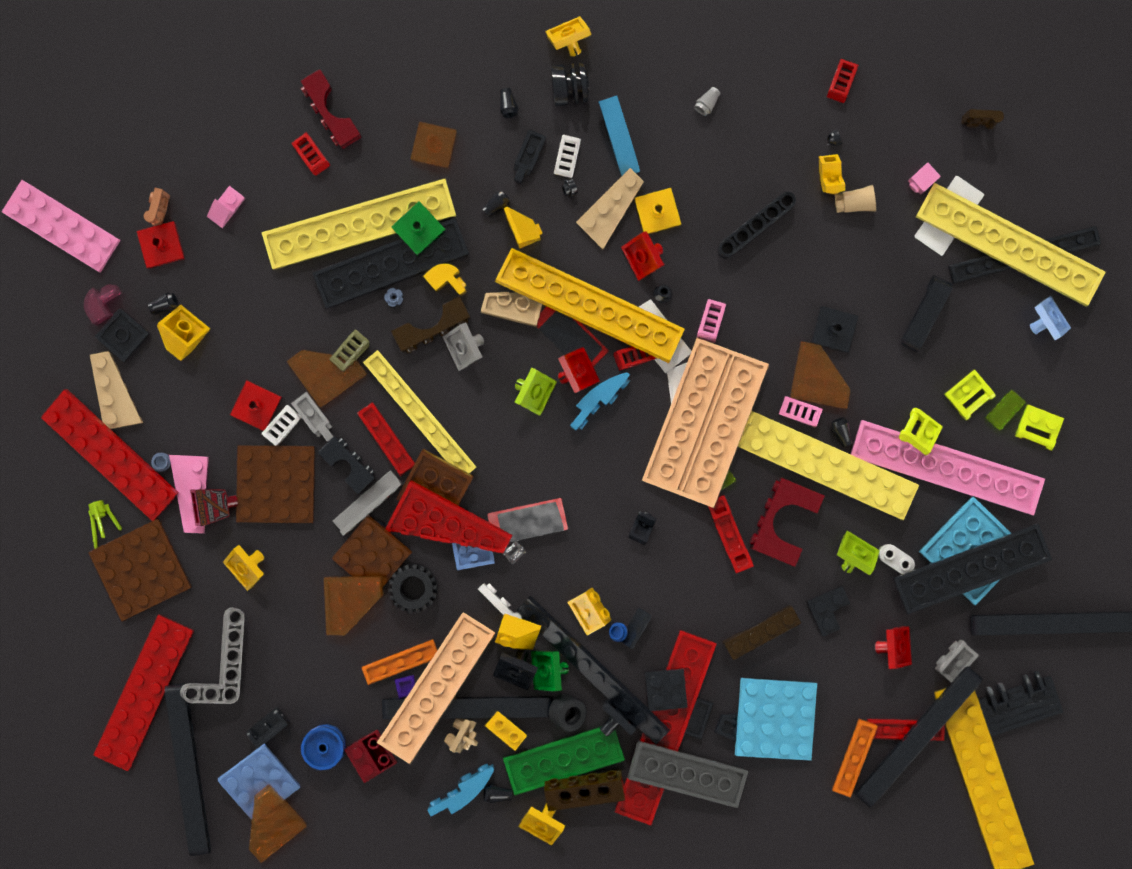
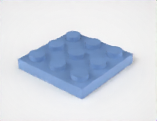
(254, 774)

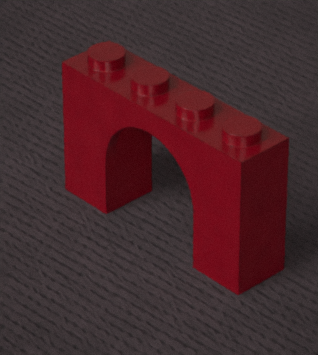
(766, 539)

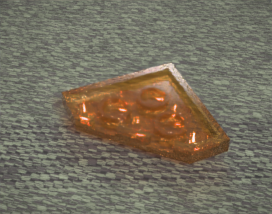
(322, 377)
(818, 379)
(348, 601)
(272, 823)

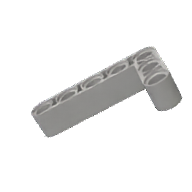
(225, 665)

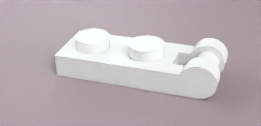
(501, 604)

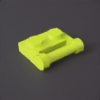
(965, 390)
(1041, 421)
(926, 434)

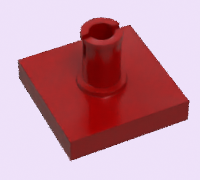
(160, 244)
(643, 255)
(577, 370)
(256, 405)
(897, 647)

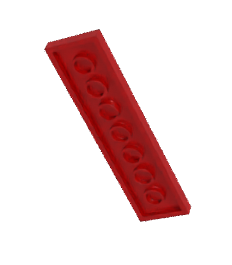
(109, 455)
(143, 692)

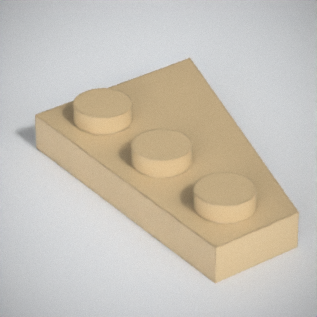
(512, 307)

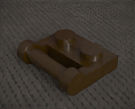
(976, 117)

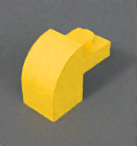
(831, 174)
(442, 274)

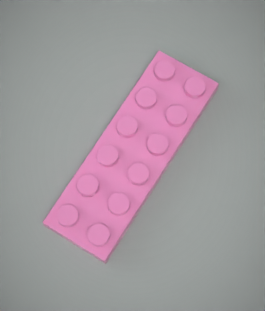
(61, 226)

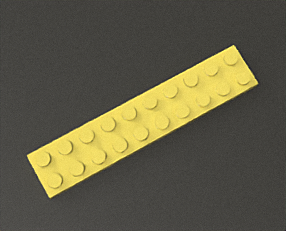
(353, 224)
(1010, 244)
(828, 465)

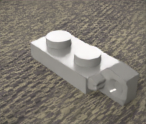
(313, 416)

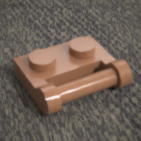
(159, 202)

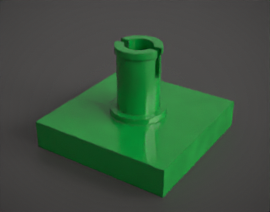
(418, 228)
(549, 670)

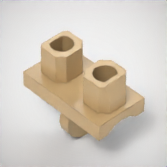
(465, 736)

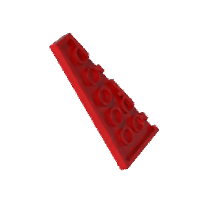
(438, 519)

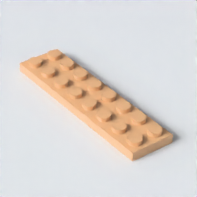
(436, 688)

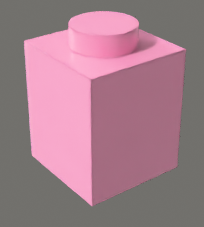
(923, 179)

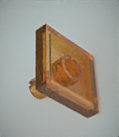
(433, 144)

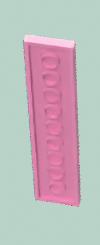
(949, 469)

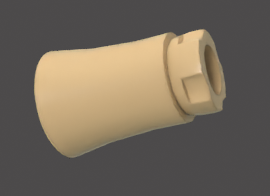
(856, 200)

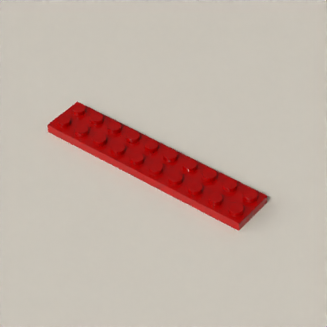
(694, 656)

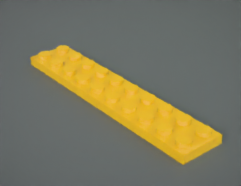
(590, 305)
(987, 786)

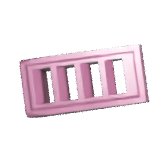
(707, 336)
(815, 419)

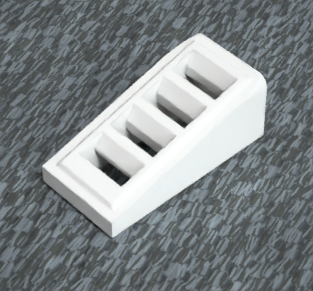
(572, 140)
(276, 441)

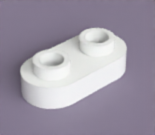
(896, 559)

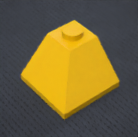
(523, 228)
(181, 332)
(517, 633)

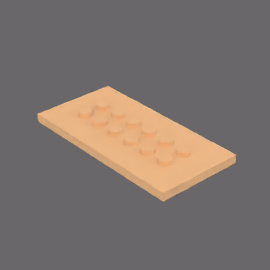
(705, 422)

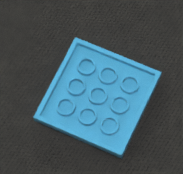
(964, 530)
(775, 719)

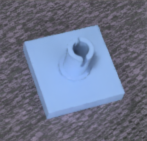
(1050, 318)

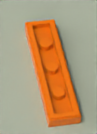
(399, 662)
(854, 758)

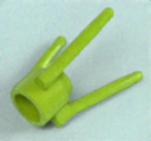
(97, 511)

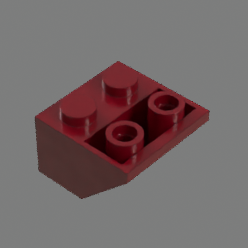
(369, 756)

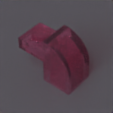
(95, 303)

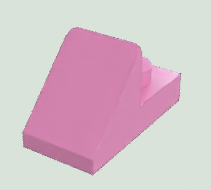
(225, 207)

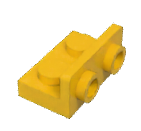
(589, 611)
(505, 730)

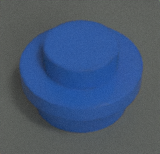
(618, 632)

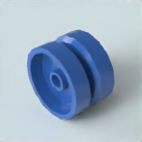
(312, 749)

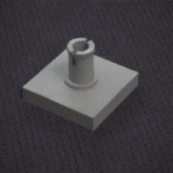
(463, 346)

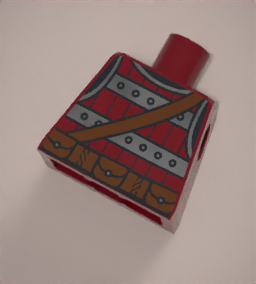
(211, 505)

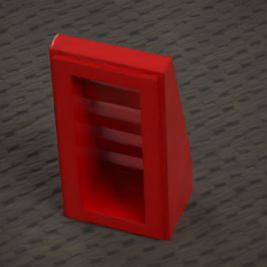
(837, 91)
(317, 164)
(620, 361)

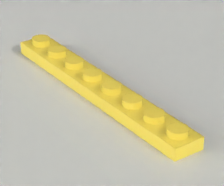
(418, 412)

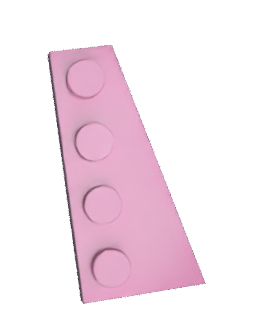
(189, 474)

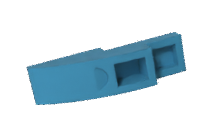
(604, 393)
(469, 788)

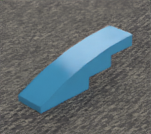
(619, 135)

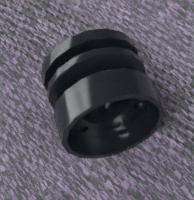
(569, 84)

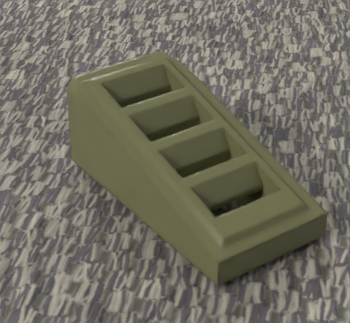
(360, 349)

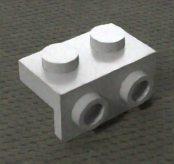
(956, 660)

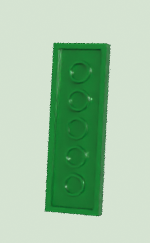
(562, 759)

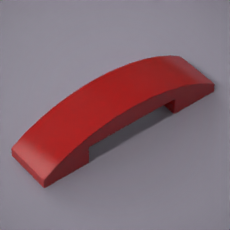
(730, 535)

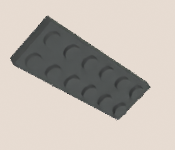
(687, 774)

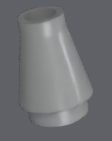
(705, 104)

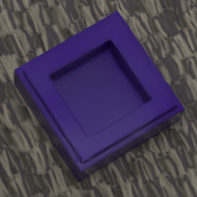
(405, 685)

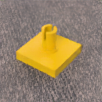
(568, 35)
(657, 211)
(244, 566)
(542, 824)

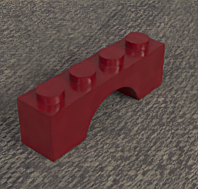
(342, 128)

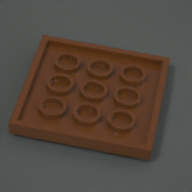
(275, 484)
(140, 569)

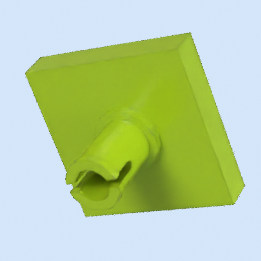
(534, 391)
(857, 554)

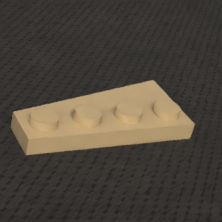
(607, 212)
(113, 396)

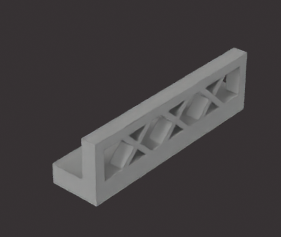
(367, 502)

